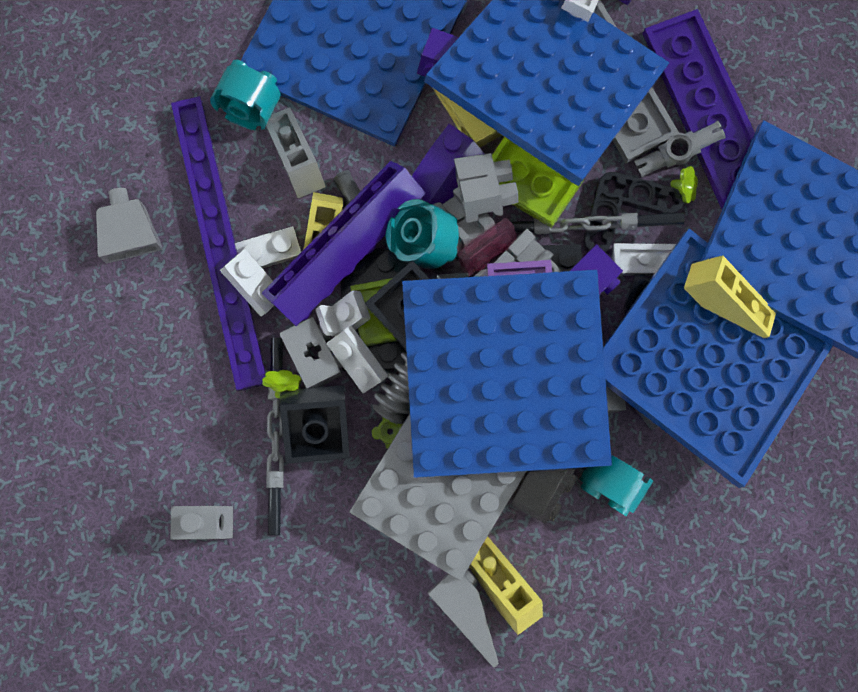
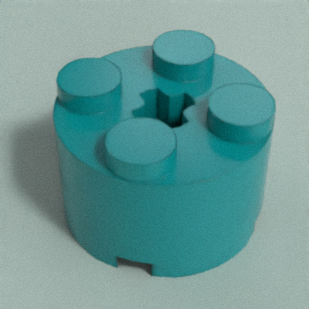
(246, 95)
(423, 234)
(618, 483)

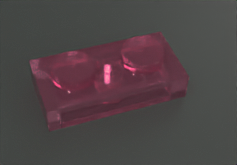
(487, 246)

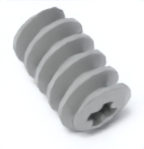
(396, 400)

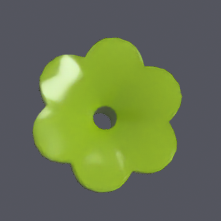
(686, 184)
(281, 381)

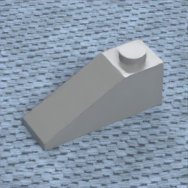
(295, 153)
(464, 607)

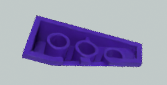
(437, 169)

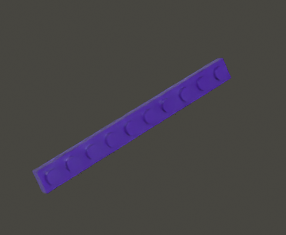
(218, 242)

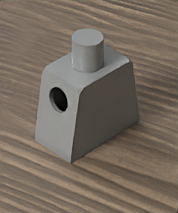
(124, 229)
(201, 522)

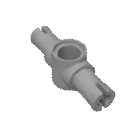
(693, 142)

